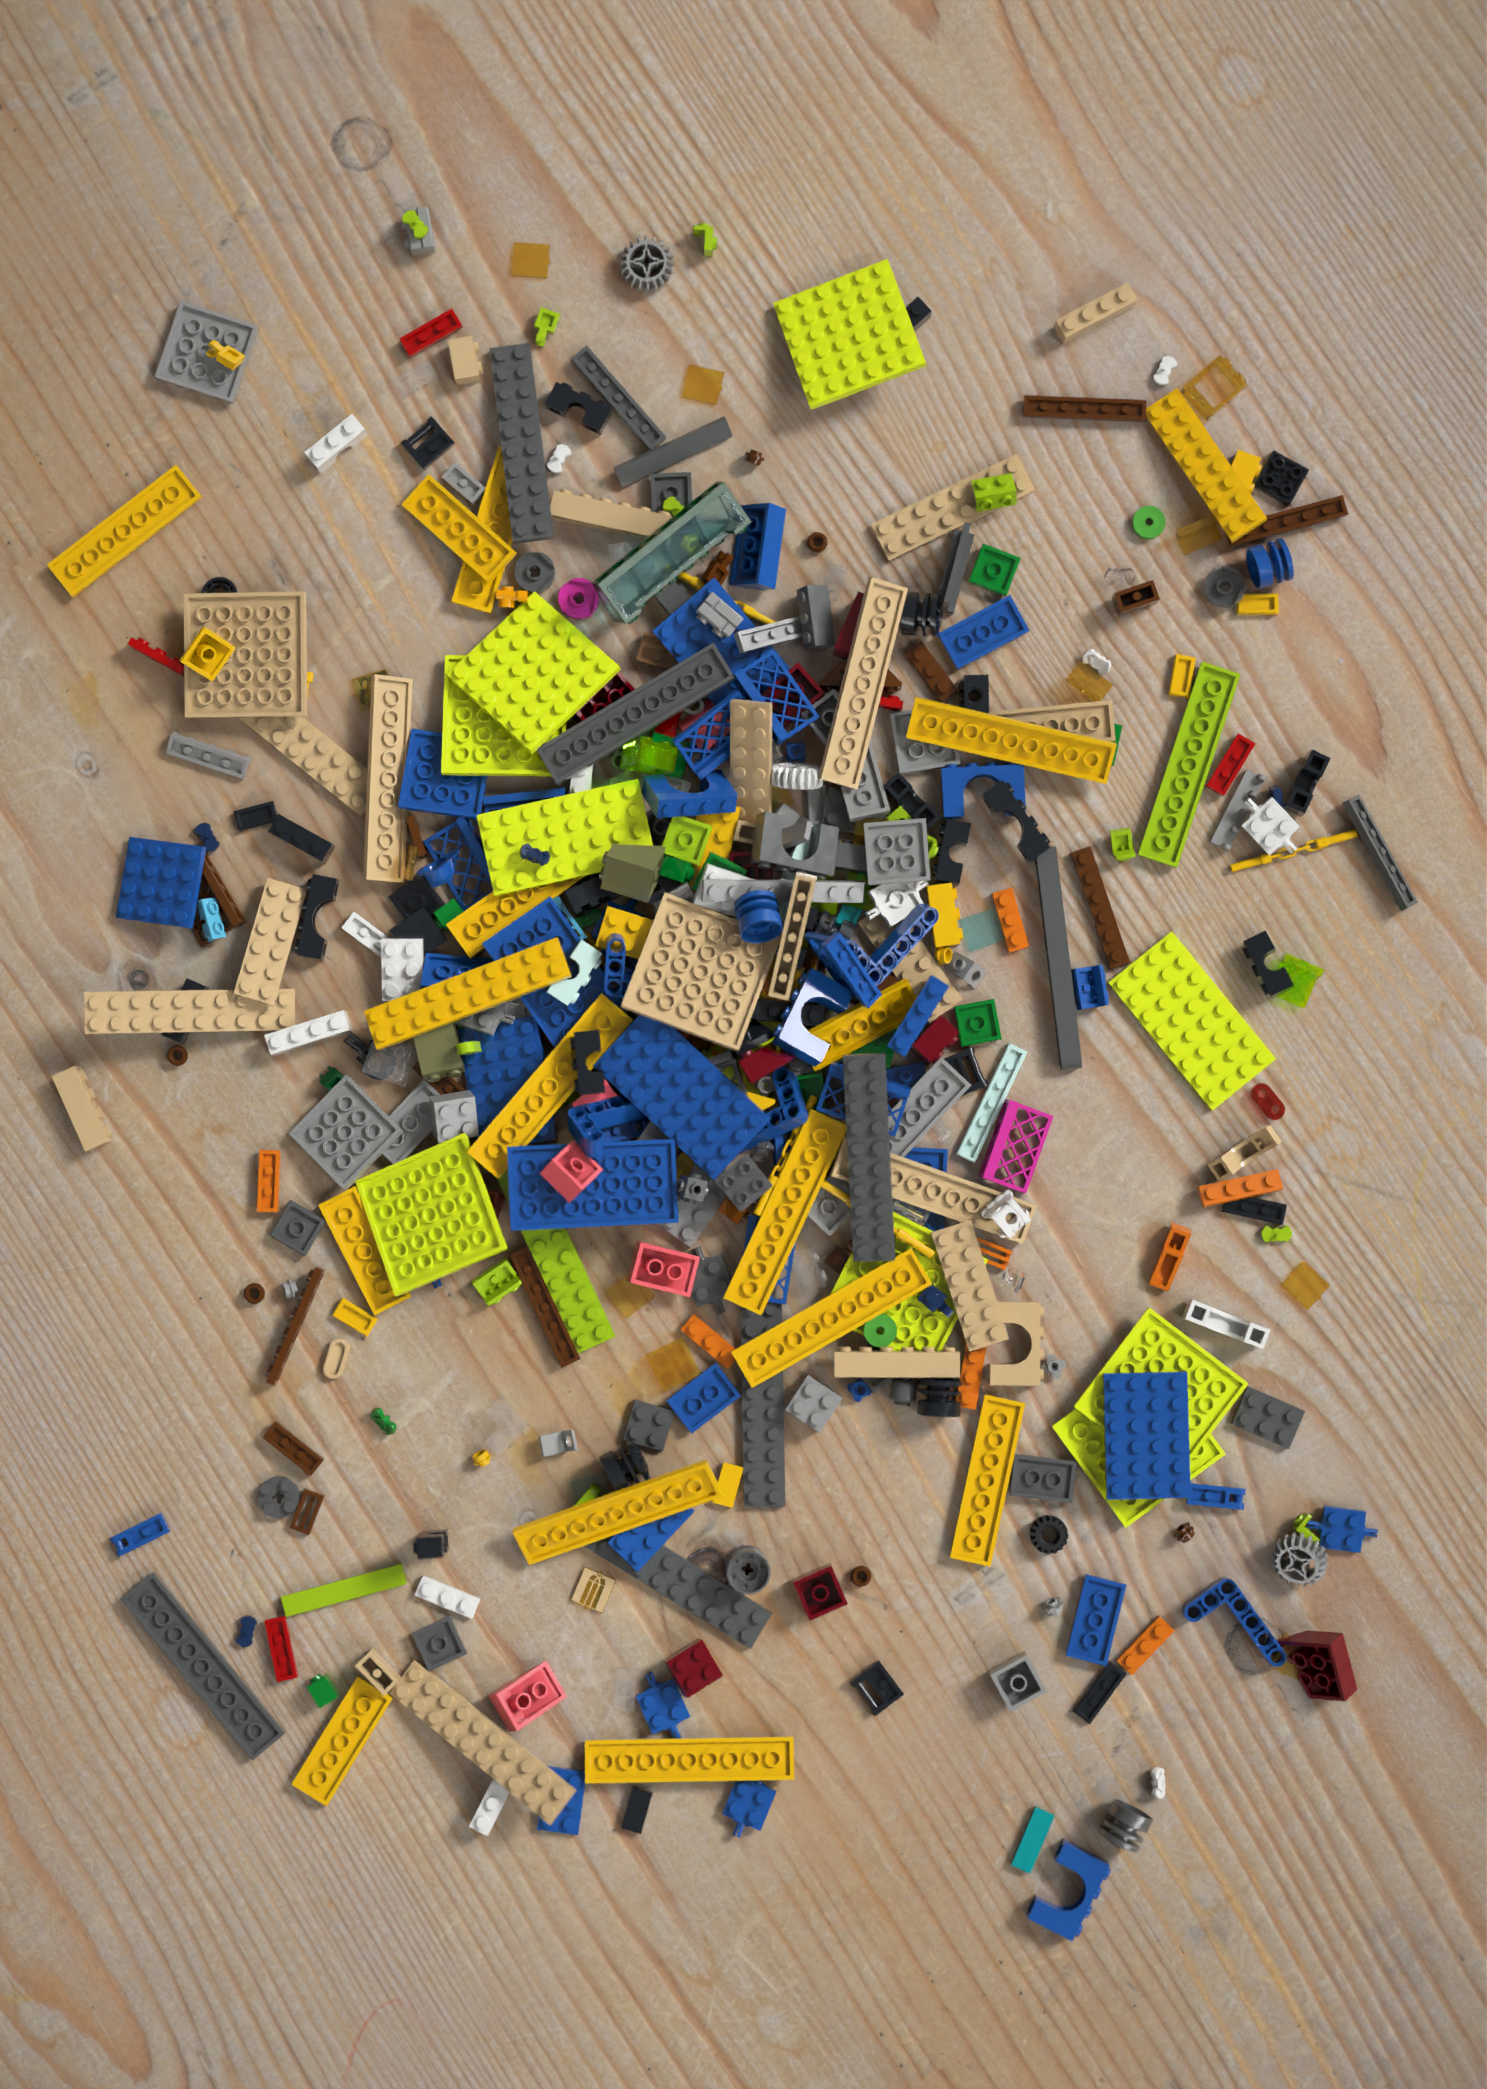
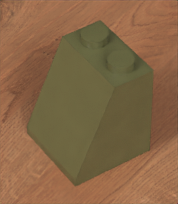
(632, 870)
(438, 1053)

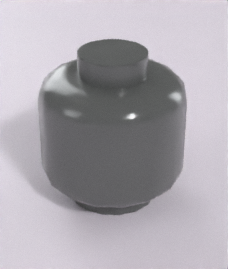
(903, 1391)

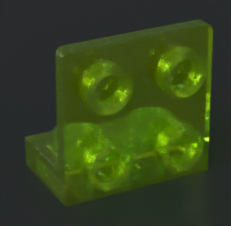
(1303, 977)

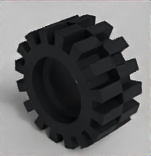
(1048, 1547)

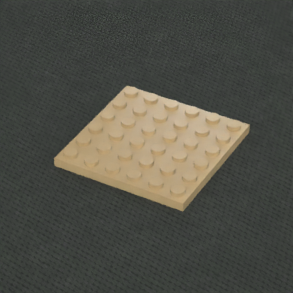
(270, 657)
(699, 973)

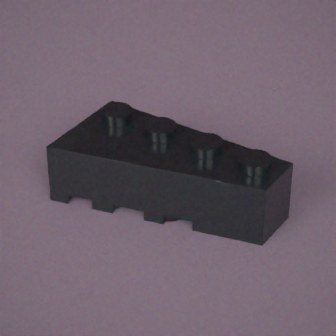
(589, 895)

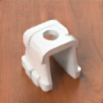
(1000, 1208)

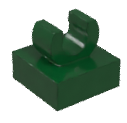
(331, 1078)

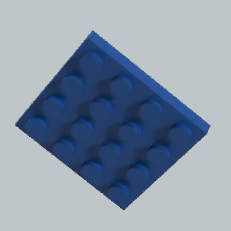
(430, 791)
(161, 882)

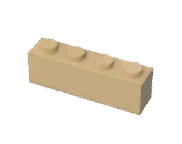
(1095, 313)
(82, 1108)

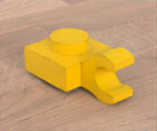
(225, 355)

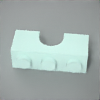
(586, 959)

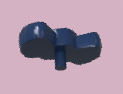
(210, 841)
(534, 855)
(246, 1632)

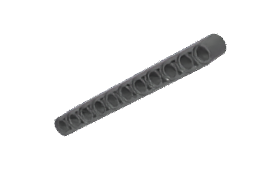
(1058, 960)

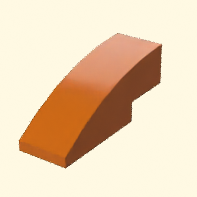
(1170, 1256)

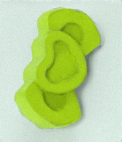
(416, 225)
(672, 505)
(1282, 1234)

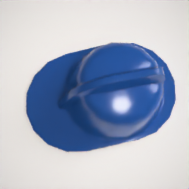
(439, 871)

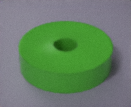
(1148, 513)
(886, 1337)

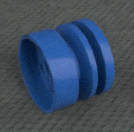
(1269, 563)
(758, 916)

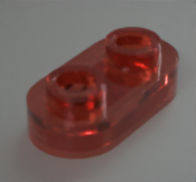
(1267, 1102)

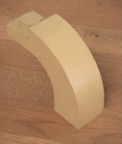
(1244, 1152)

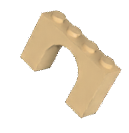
(1026, 1371)

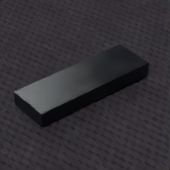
(1257, 1209)
(1099, 1692)

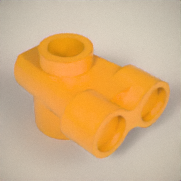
(508, 596)

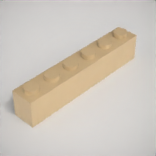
(605, 515)
(792, 936)
(897, 1363)

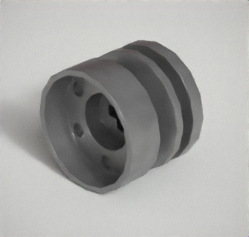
(754, 1579)
(1124, 1828)

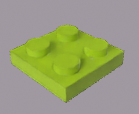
(686, 839)

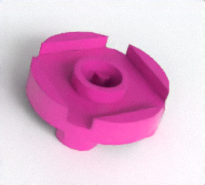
(572, 589)

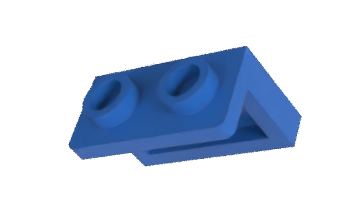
(1090, 987)

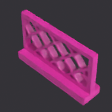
(999, 1139)

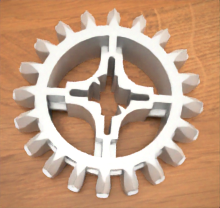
(796, 776)

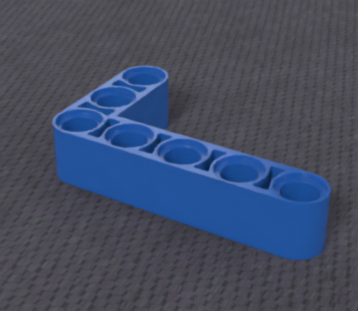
(888, 947)
(618, 973)
(785, 1111)
(588, 1119)
(1241, 1615)

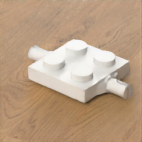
(1270, 825)
(895, 901)

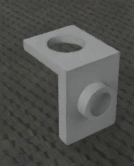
(790, 816)
(964, 968)
(557, 1442)

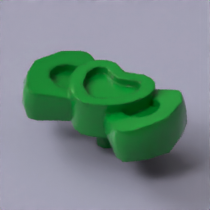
(588, 919)
(383, 1421)

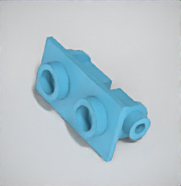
(209, 911)

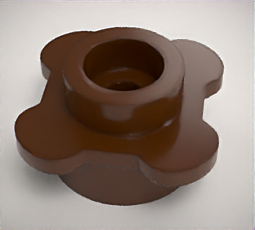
(1184, 1532)

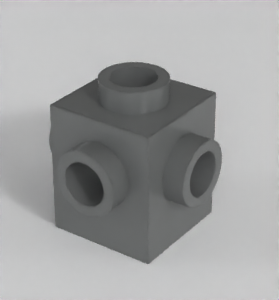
(692, 1188)

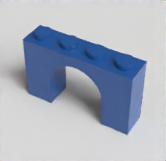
(956, 778)
(665, 801)
(917, 1016)
(791, 1033)
(1068, 1919)

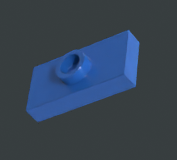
(906, 1075)

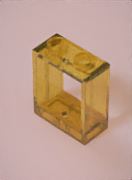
(1197, 398)

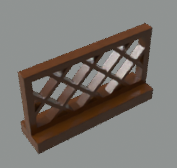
(223, 898)

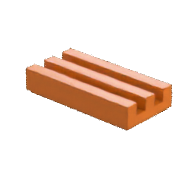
(1005, 1259)

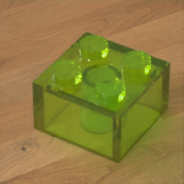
(649, 756)

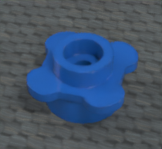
(795, 747)
(858, 1395)

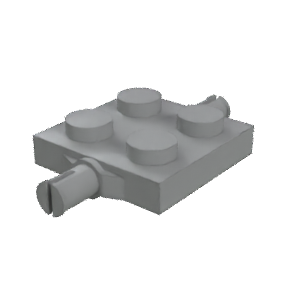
(486, 1020)

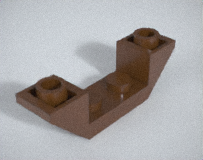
(832, 680)

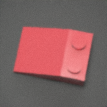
(663, 1268)
(527, 1696)

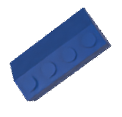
(758, 548)

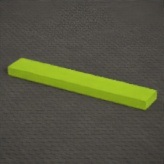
(344, 1590)

